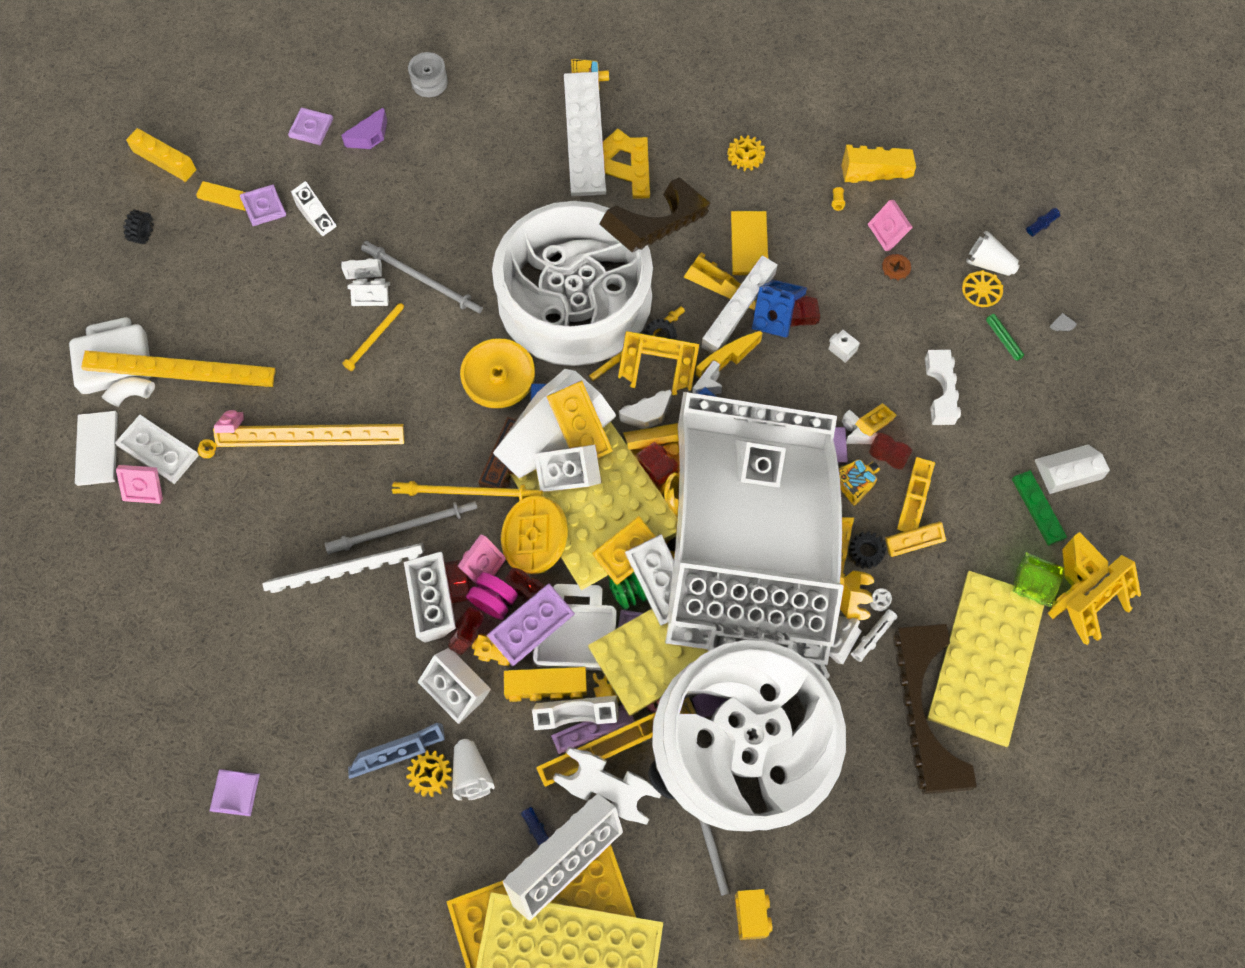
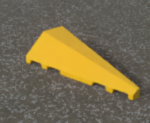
(713, 278)

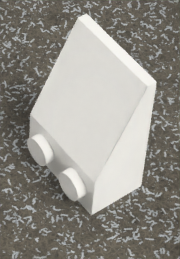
(568, 468)

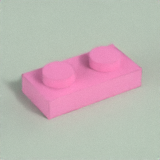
(229, 422)

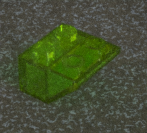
(1038, 579)

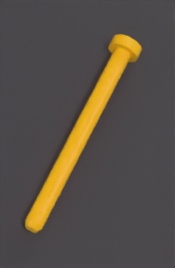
(350, 364)

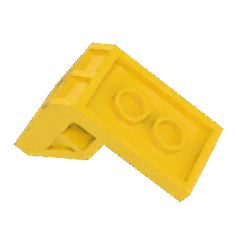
(1079, 559)

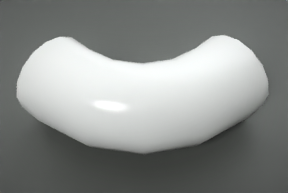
(127, 387)

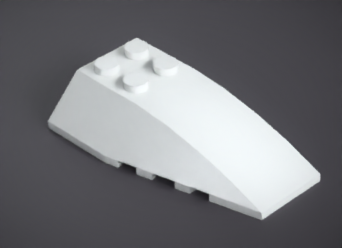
(538, 429)

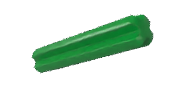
(1005, 337)

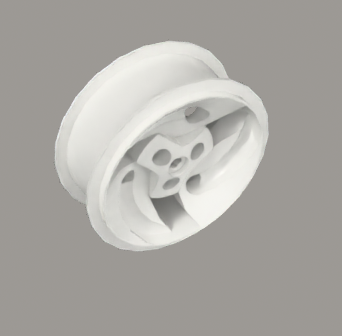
(575, 233)
(703, 776)

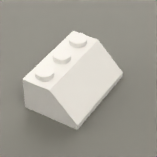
(1072, 468)
(453, 685)

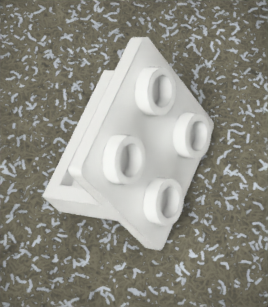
(369, 293)
(845, 638)

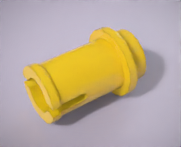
(838, 199)

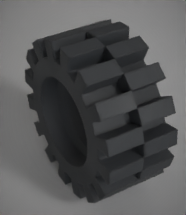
(138, 226)
(661, 324)
(869, 539)

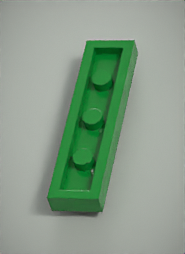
(1039, 508)

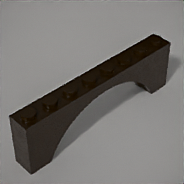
(638, 231)
(937, 767)

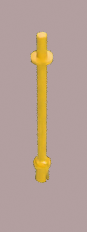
(413, 488)

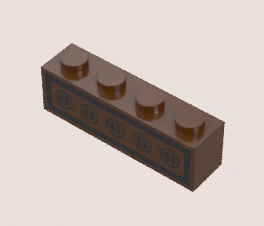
(495, 472)

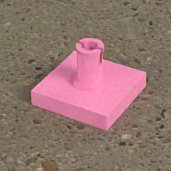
(889, 225)
(139, 484)
(481, 558)

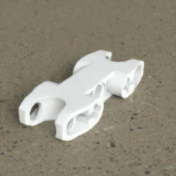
(594, 779)

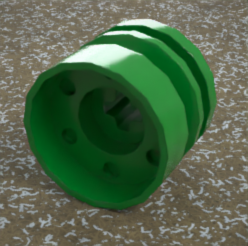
(627, 590)

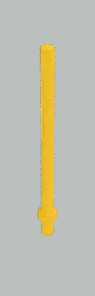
(672, 316)

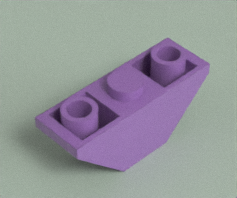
(367, 132)

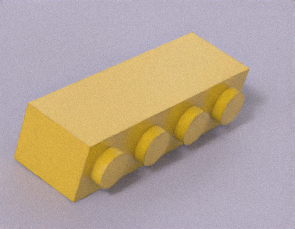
(161, 154)
(545, 683)

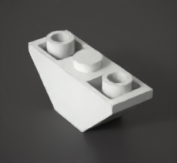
(312, 209)
(647, 411)

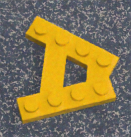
(638, 171)

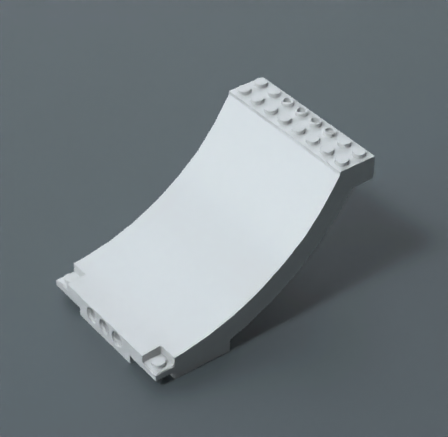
(756, 528)

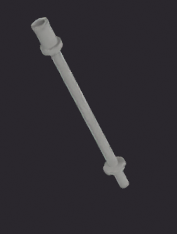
(379, 253)
(346, 543)

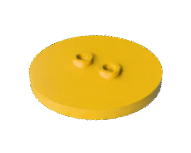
(534, 534)

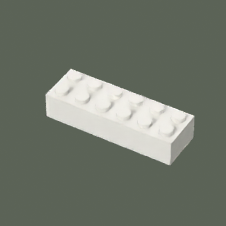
(563, 856)

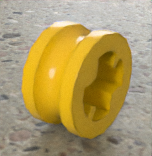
(206, 443)

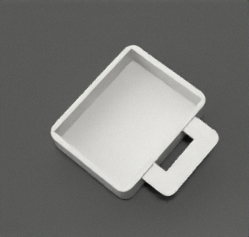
(109, 337)
(570, 642)

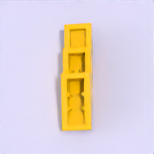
(733, 352)
(916, 495)

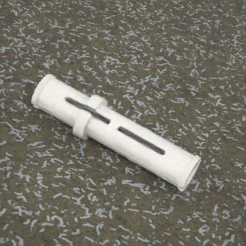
(860, 652)

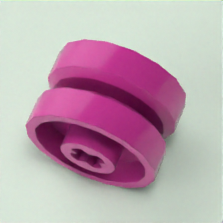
(492, 595)

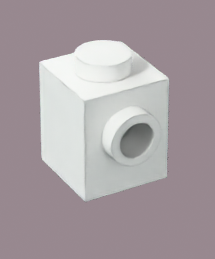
(843, 345)

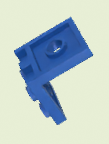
(778, 297)

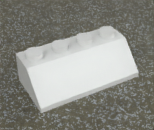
(430, 597)

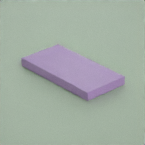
(530, 624)

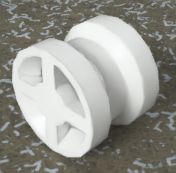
(884, 597)

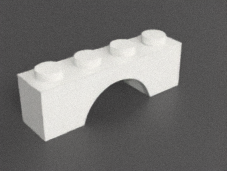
(940, 366)
(556, 713)

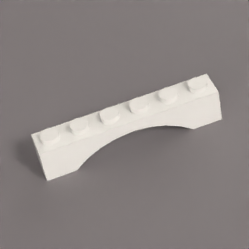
(732, 313)

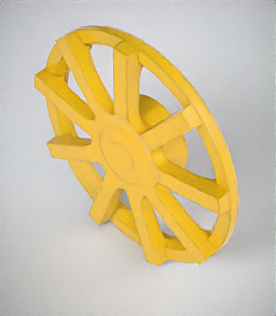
(982, 288)

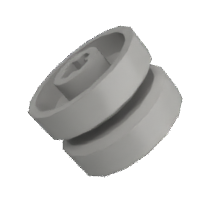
(428, 74)

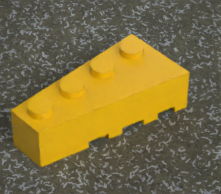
(877, 164)

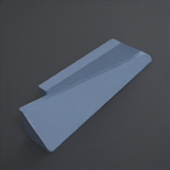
(396, 750)

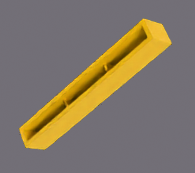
(606, 745)

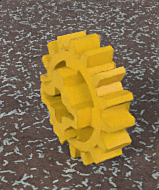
(746, 153)
(437, 769)

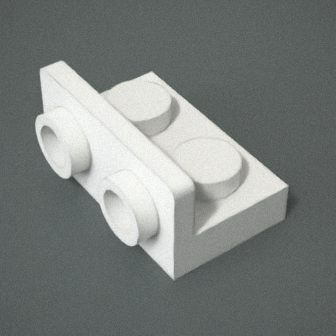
(362, 269)

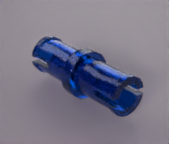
(1043, 222)
(536, 828)

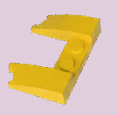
(683, 352)
(1083, 608)

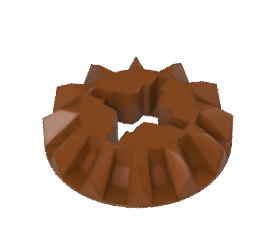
(891, 261)

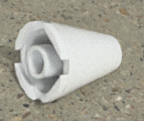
(993, 256)
(469, 772)

